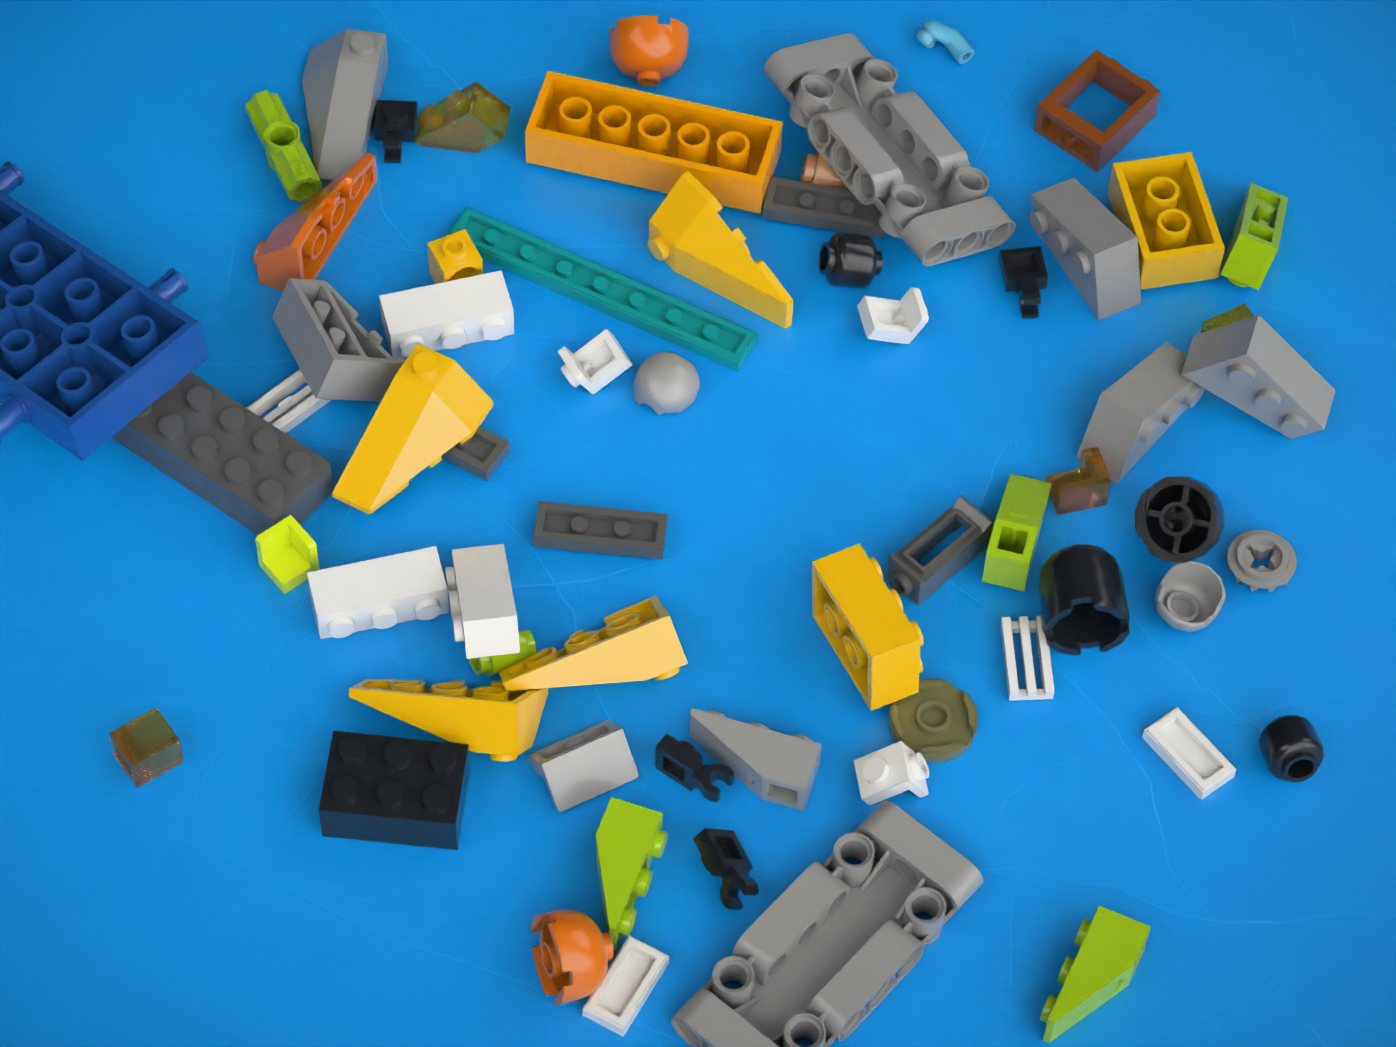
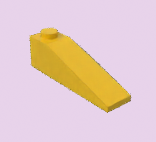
(702, 248)
(418, 420)
(631, 647)
(483, 717)

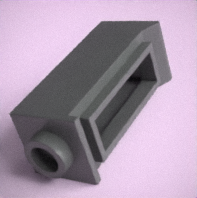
(919, 582)

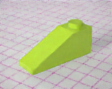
(1255, 237)

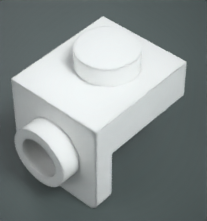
(893, 319)
(595, 362)
(891, 773)

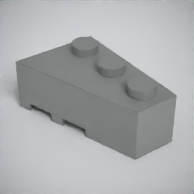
(1261, 376)
(1140, 410)

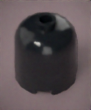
(1083, 600)

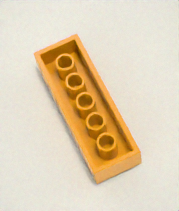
(652, 140)

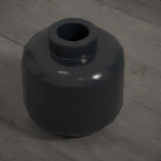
(850, 260)
(1291, 748)

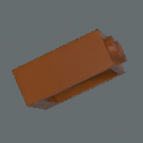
(1091, 144)

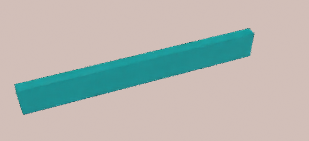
(607, 290)

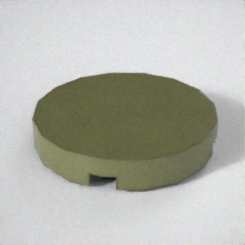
(929, 730)

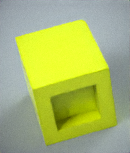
(287, 554)

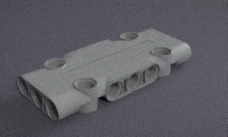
(889, 149)
(833, 939)

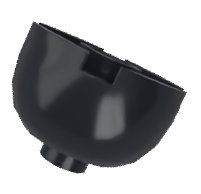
(1179, 519)

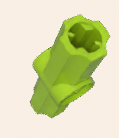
(283, 146)

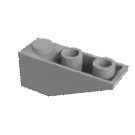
(766, 761)

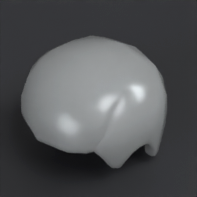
(666, 383)
(1190, 596)

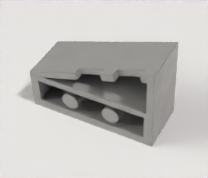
(1089, 246)
(331, 346)

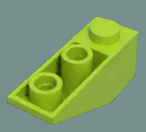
(1016, 532)
(624, 851)
(1102, 968)

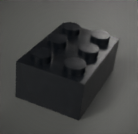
(394, 790)

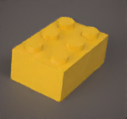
(1171, 217)
(866, 626)

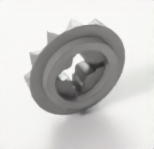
(1261, 545)

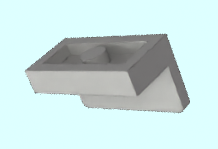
(585, 764)

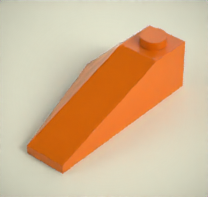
(311, 233)

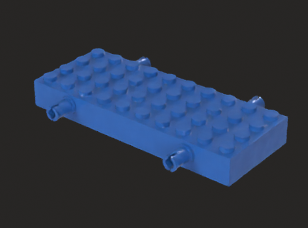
(81, 336)

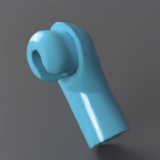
(948, 36)

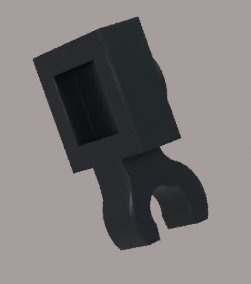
(394, 125)
(1024, 272)
(685, 766)
(726, 859)

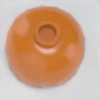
(648, 49)
(570, 954)

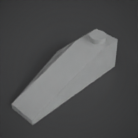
(341, 98)

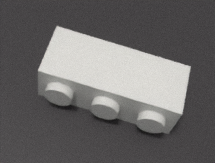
(447, 314)
(378, 593)
(482, 601)

